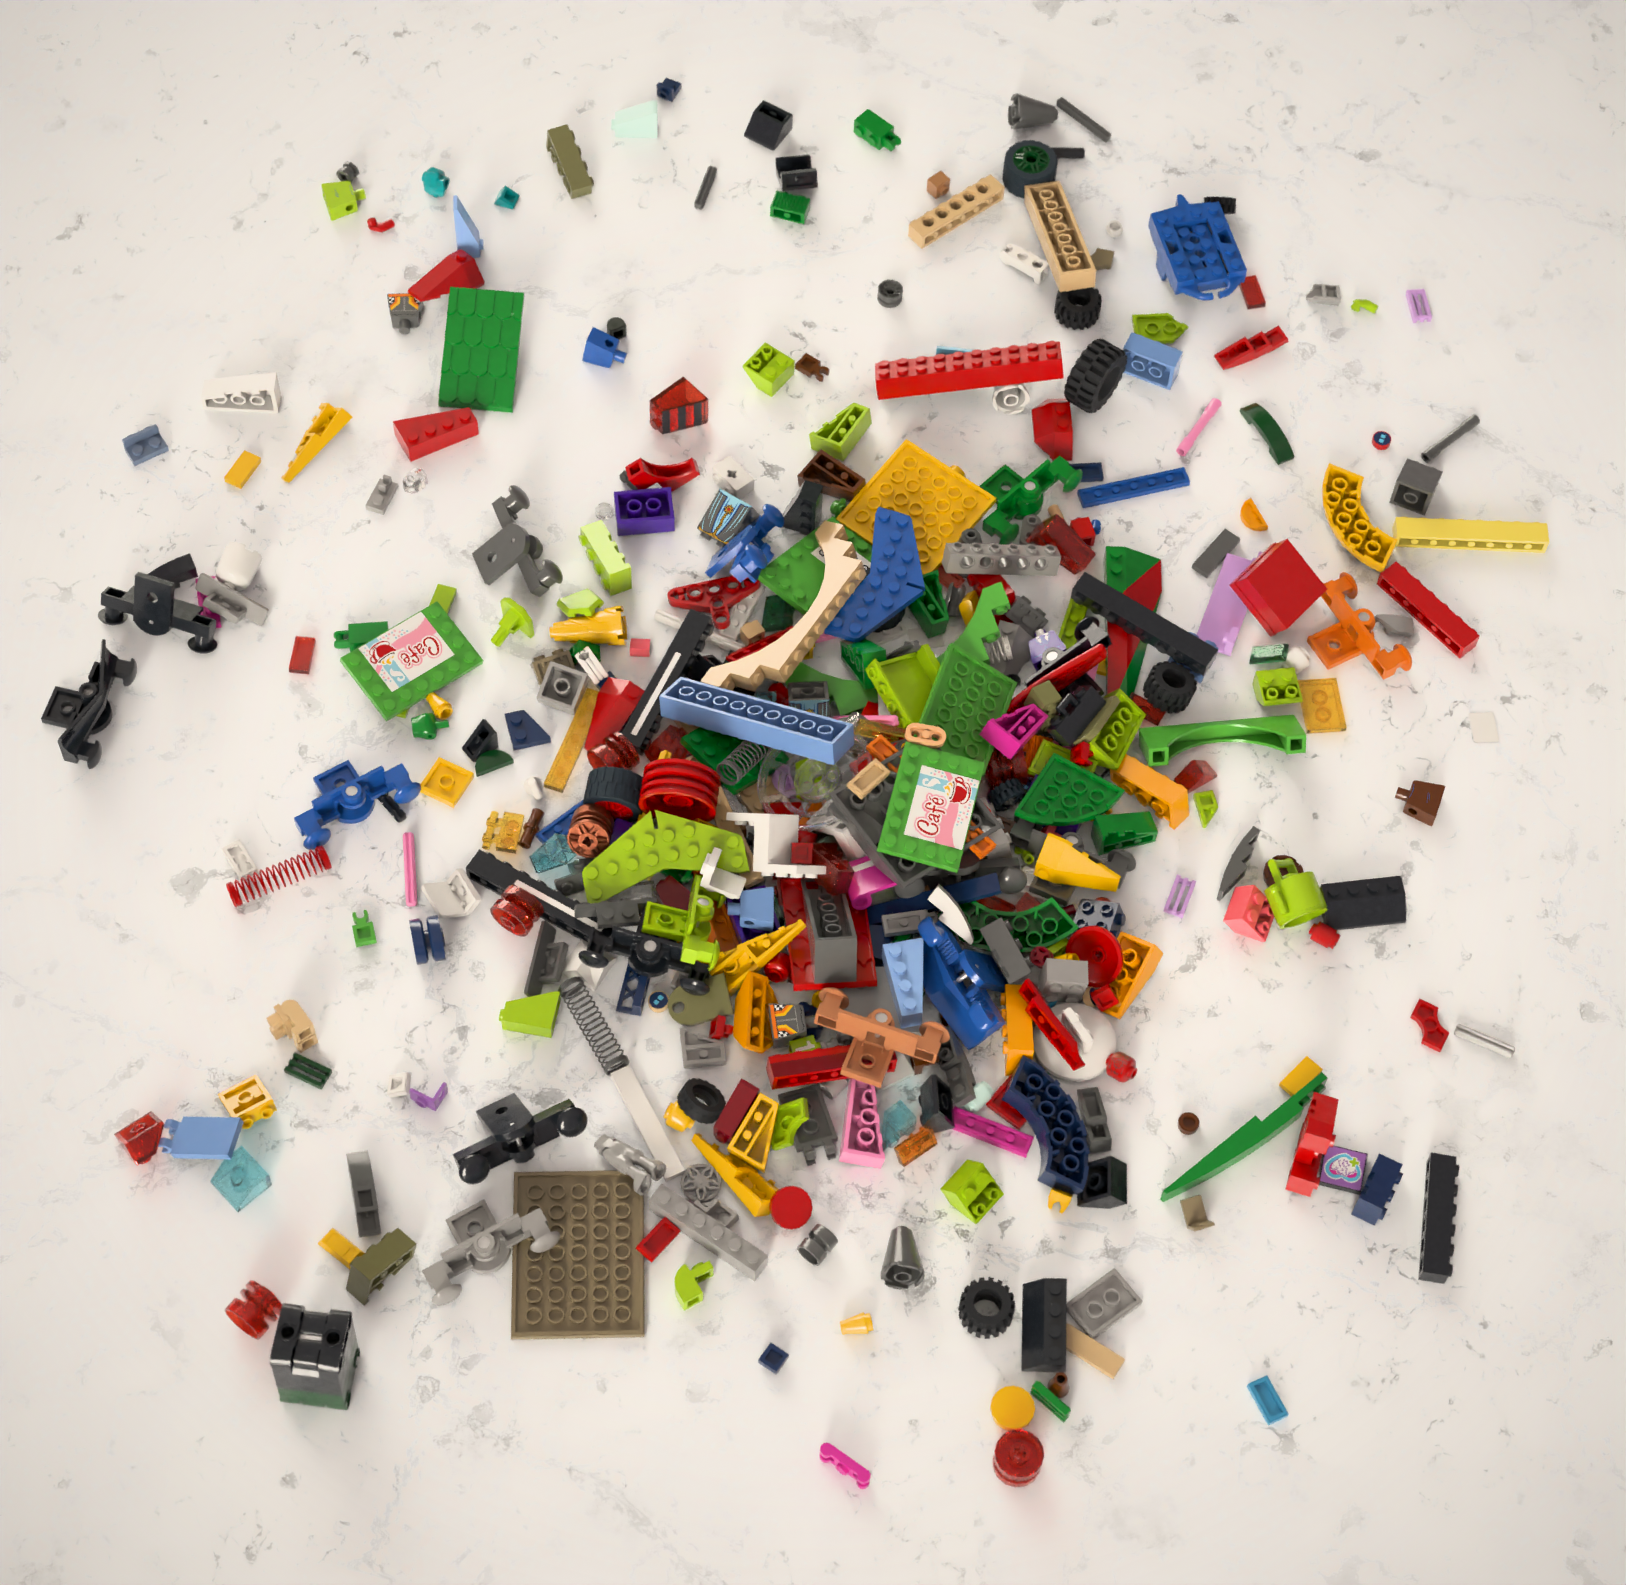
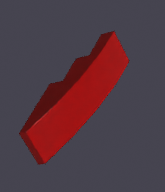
(1251, 348)

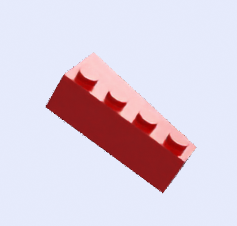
(435, 431)

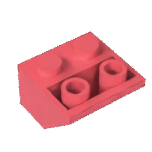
(1249, 913)

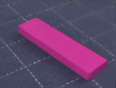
(992, 1132)

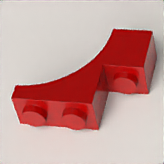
(645, 474)

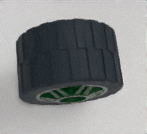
(1028, 164)

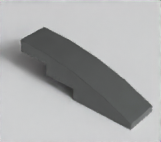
(1236, 867)

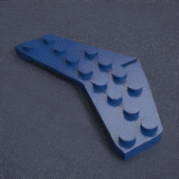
(892, 582)

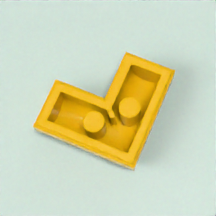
(968, 606)

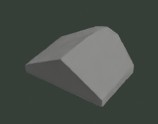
(1324, 294)

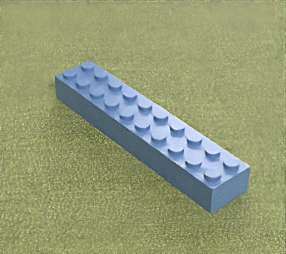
(757, 720)

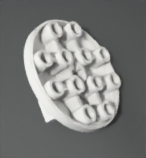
(1093, 1037)

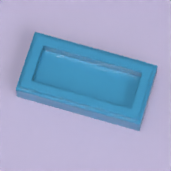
(1267, 1400)

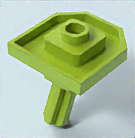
(513, 619)

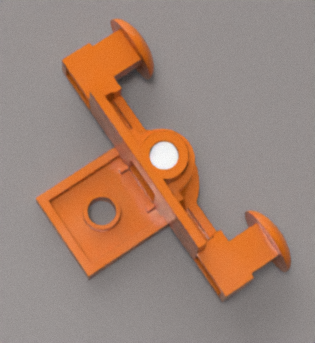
(1354, 633)

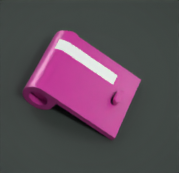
(866, 881)

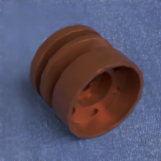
(590, 830)

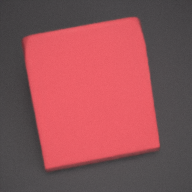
(640, 647)

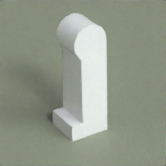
(1025, 262)

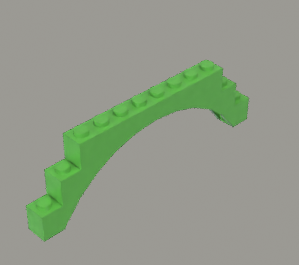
(982, 628)

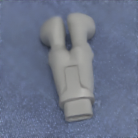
(625, 1157)

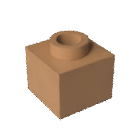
(938, 184)

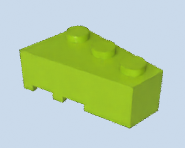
(843, 432)

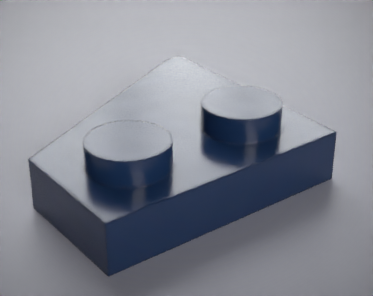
(525, 730)

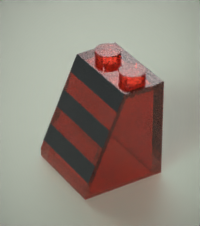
(678, 408)

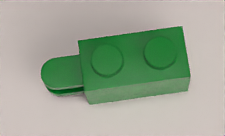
(876, 131)
(359, 634)

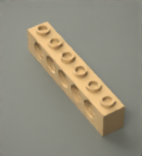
(956, 211)

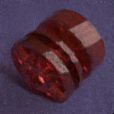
(614, 752)
(1002, 768)
(251, 1313)

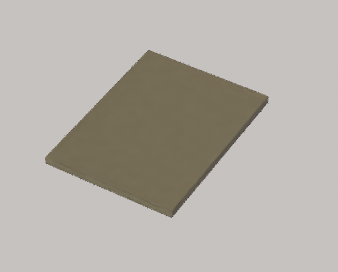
(594, 1273)

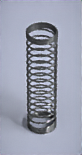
(734, 766)
(623, 1058)

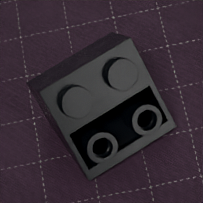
(769, 125)

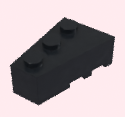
(805, 508)

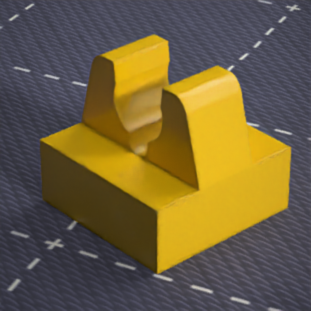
(1060, 1196)

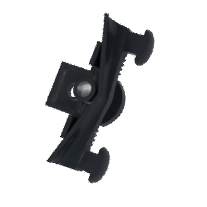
(90, 708)

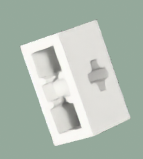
(732, 478)

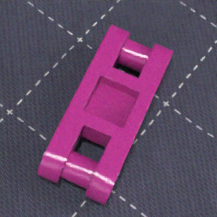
(845, 1464)

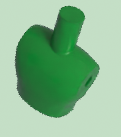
(426, 726)

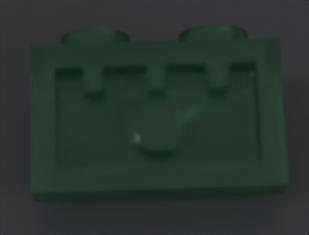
(777, 614)

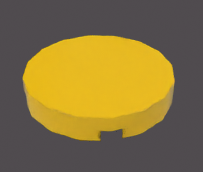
(1012, 1408)

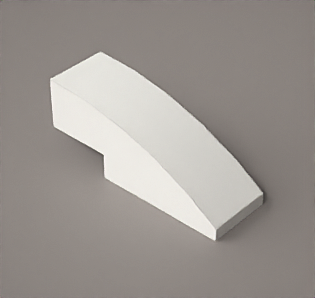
(951, 913)

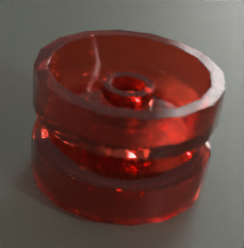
(517, 910)
(1018, 1471)

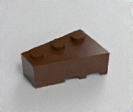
(834, 476)

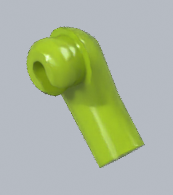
(1366, 304)
(1025, 855)

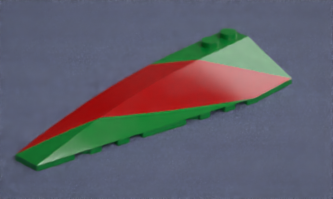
(1139, 579)

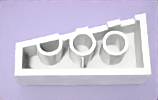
(243, 393)

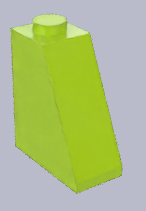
(532, 1014)

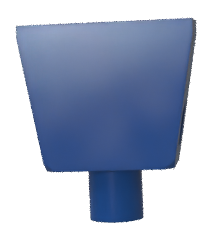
(602, 349)

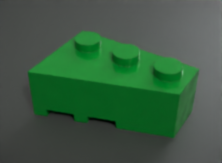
(931, 608)
(1122, 831)

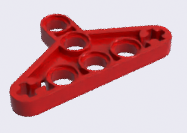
(706, 599)

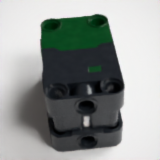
(314, 1357)

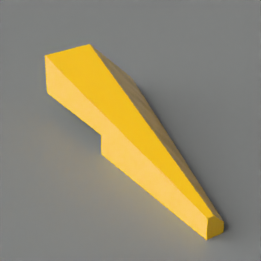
(322, 430)
(740, 1177)

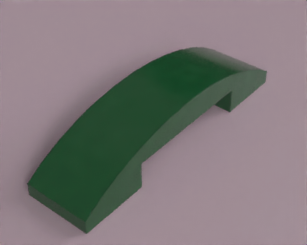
(1270, 431)

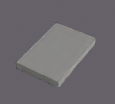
(1103, 1304)

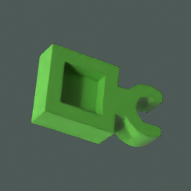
(363, 930)

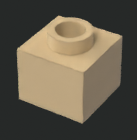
(751, 632)

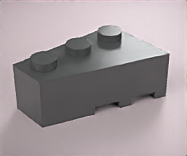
(1006, 950)

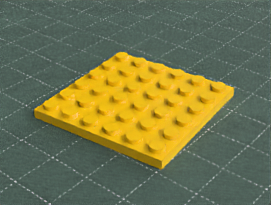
(927, 491)

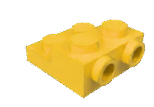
(248, 1101)

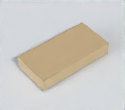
(868, 778)

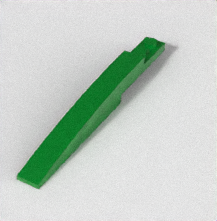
(1246, 1140)

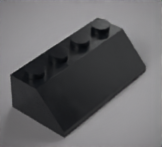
(1364, 903)
(1044, 1325)

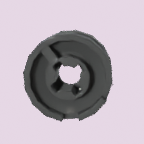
(889, 293)

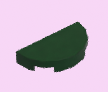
(492, 761)

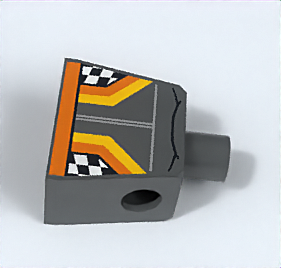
(404, 311)
(788, 1023)

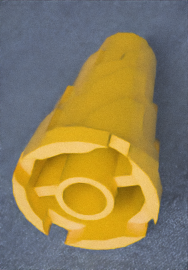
(600, 628)

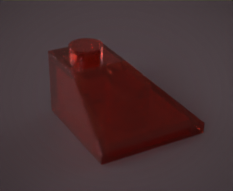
(141, 1138)

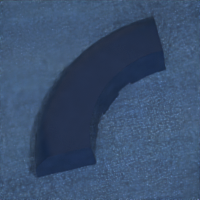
(1055, 1124)

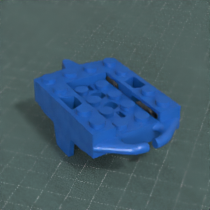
(1196, 249)

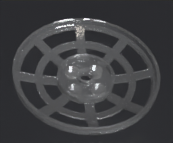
(805, 785)

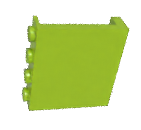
(905, 683)

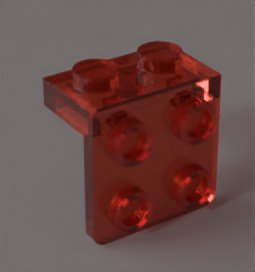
(669, 741)

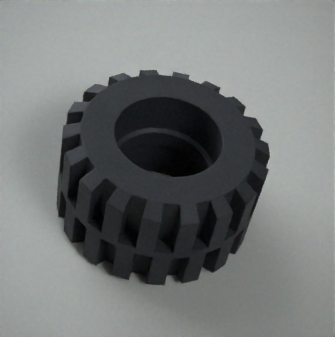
(1078, 316)
(1169, 687)
(989, 1291)

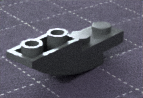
(958, 1070)
(363, 1193)

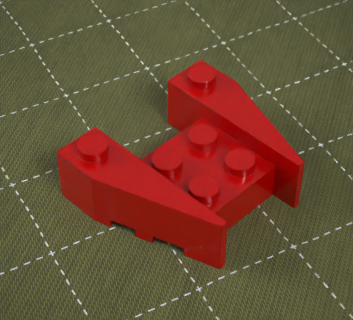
(1313, 1141)

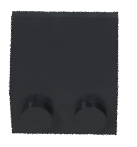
(936, 1105)
(1104, 1184)

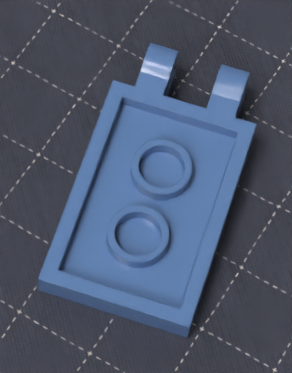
(202, 1137)

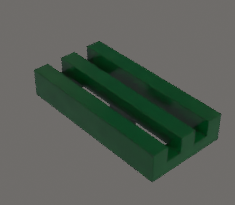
(293, 1063)

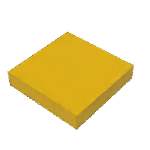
(446, 782)

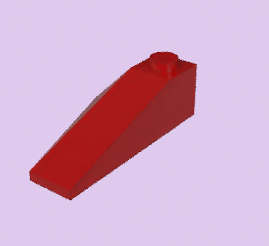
(612, 709)

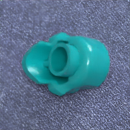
(435, 182)

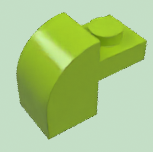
(686, 1283)

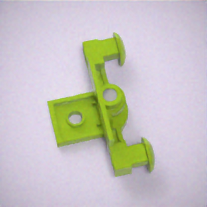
(688, 926)

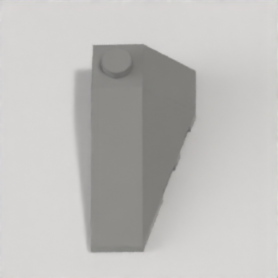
(1019, 646)

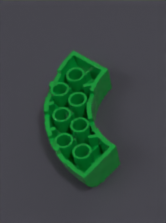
(1034, 927)

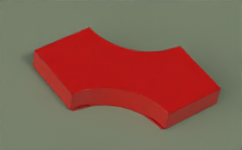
(1433, 1033)

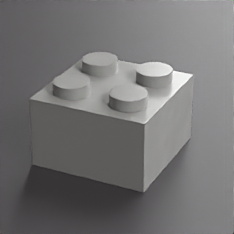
(562, 688)
(1063, 980)

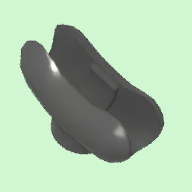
(953, 599)

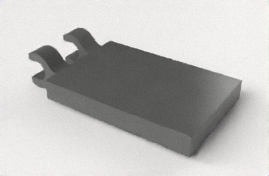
(818, 1129)

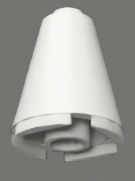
(1010, 398)

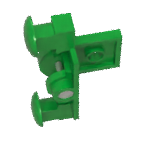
(1024, 496)

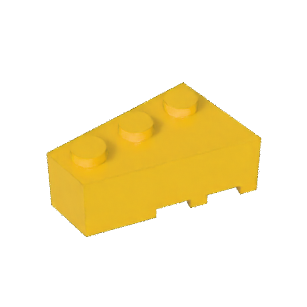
(755, 1133)

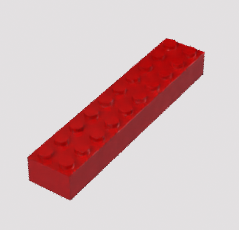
(969, 370)

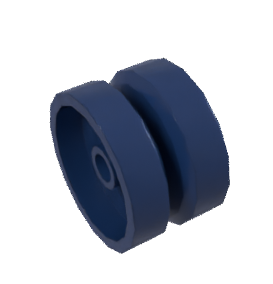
(428, 939)

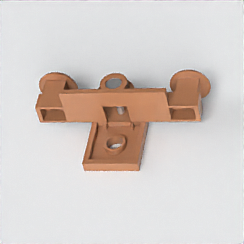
(876, 1037)

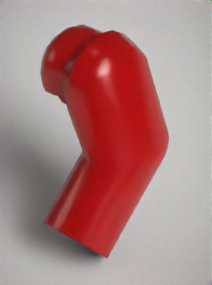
(380, 227)

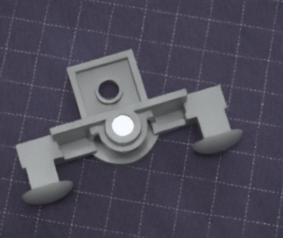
(486, 1249)

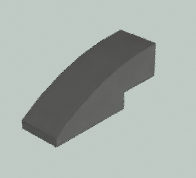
(1094, 1119)

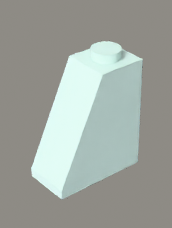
(636, 121)

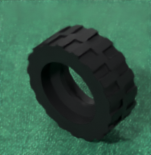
(706, 1092)

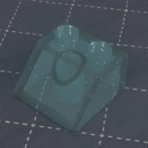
(240, 1179)

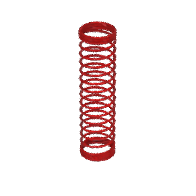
(234, 893)

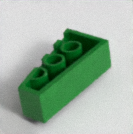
(858, 656)

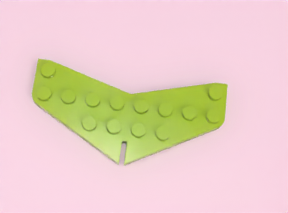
(648, 850)

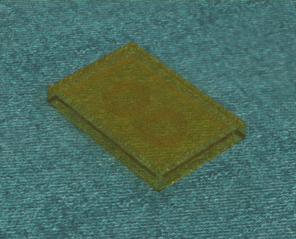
(1322, 706)

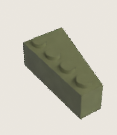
(569, 161)

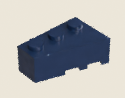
(1378, 1190)

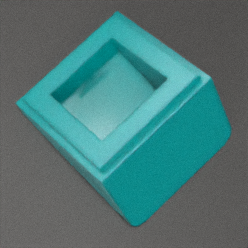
(506, 198)

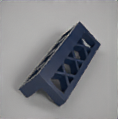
(640, 992)

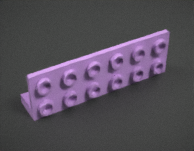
(1225, 609)

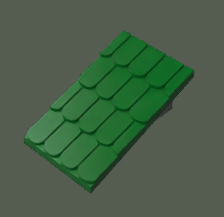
(481, 349)

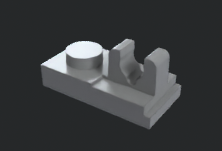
(382, 495)

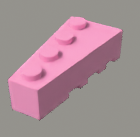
(861, 1130)

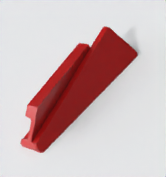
(1050, 1025)

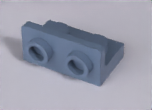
(144, 445)

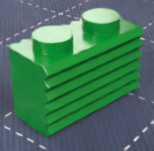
(790, 207)

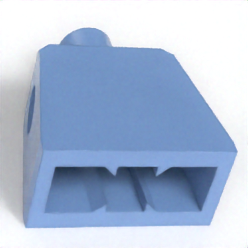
(755, 909)

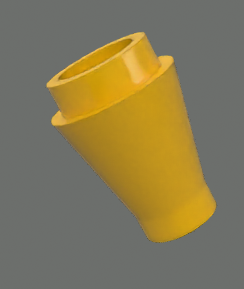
(439, 706)
(857, 1324)

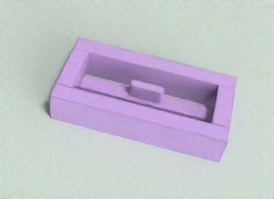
(1420, 316)
(1184, 882)

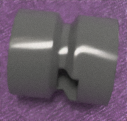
(815, 1247)

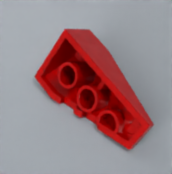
(453, 271)

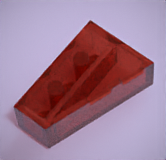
(838, 871)

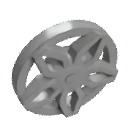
(700, 1182)

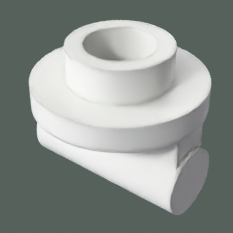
(533, 786)

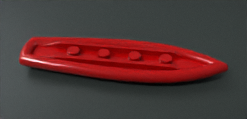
(1064, 674)

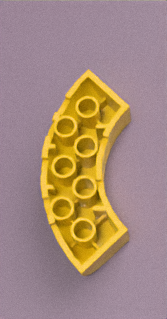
(1350, 522)

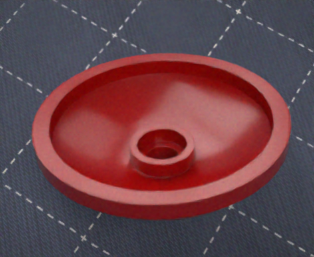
(1087, 944)

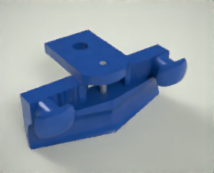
(965, 1009)

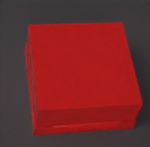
(1278, 587)

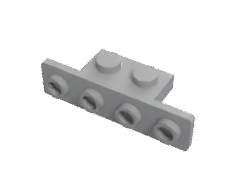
(229, 602)

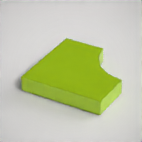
(788, 1120)

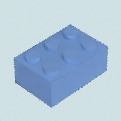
(1152, 361)

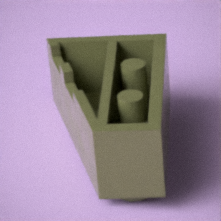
(1046, 699)
(378, 1263)

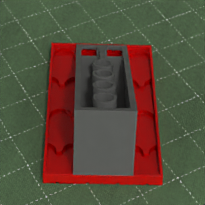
(833, 945)

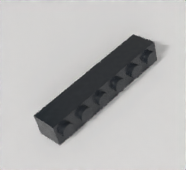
(1437, 1218)

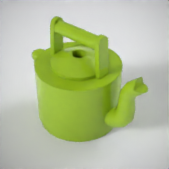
(1294, 896)

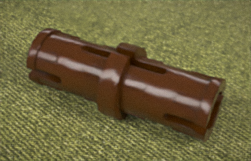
(531, 828)

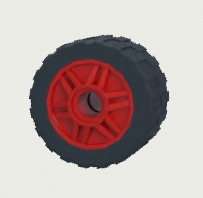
(616, 791)

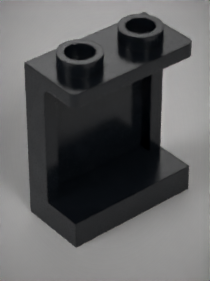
(796, 172)

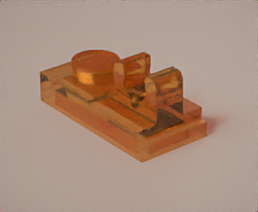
(915, 1145)

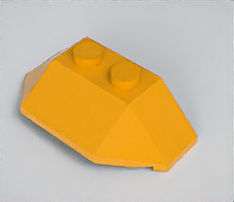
(752, 1013)

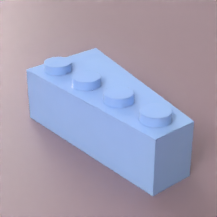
(905, 977)

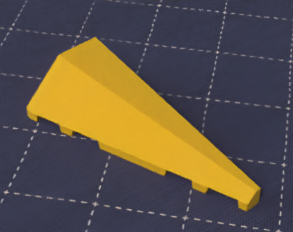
(753, 955)

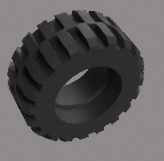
(1095, 375)

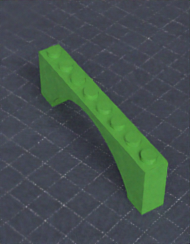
(1278, 732)

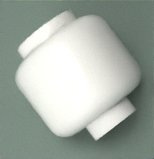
(1297, 658)

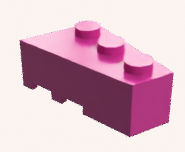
(1014, 730)

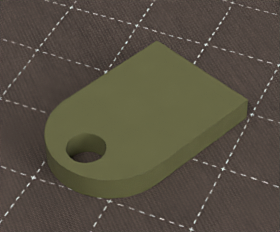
(1099, 720)
(702, 1008)

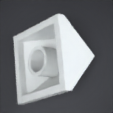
(591, 976)

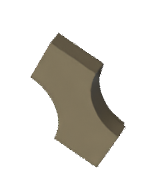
(1102, 259)

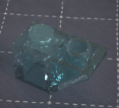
(552, 854)
(897, 1122)

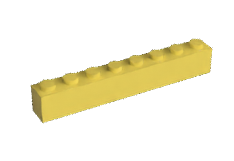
(1471, 534)

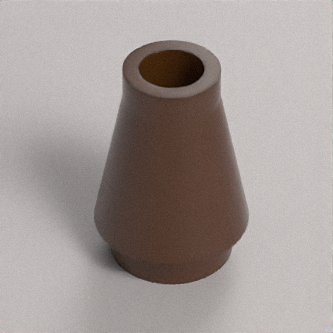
(1059, 1385)

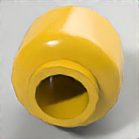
(677, 1118)

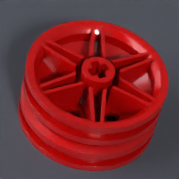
(680, 789)

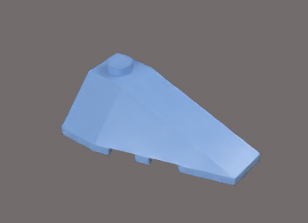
(466, 231)

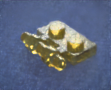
(509, 832)

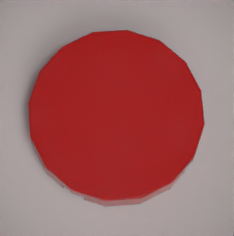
(790, 1207)

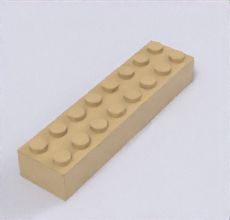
(1059, 236)

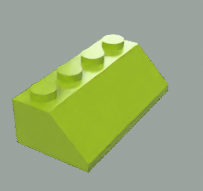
(1117, 733)

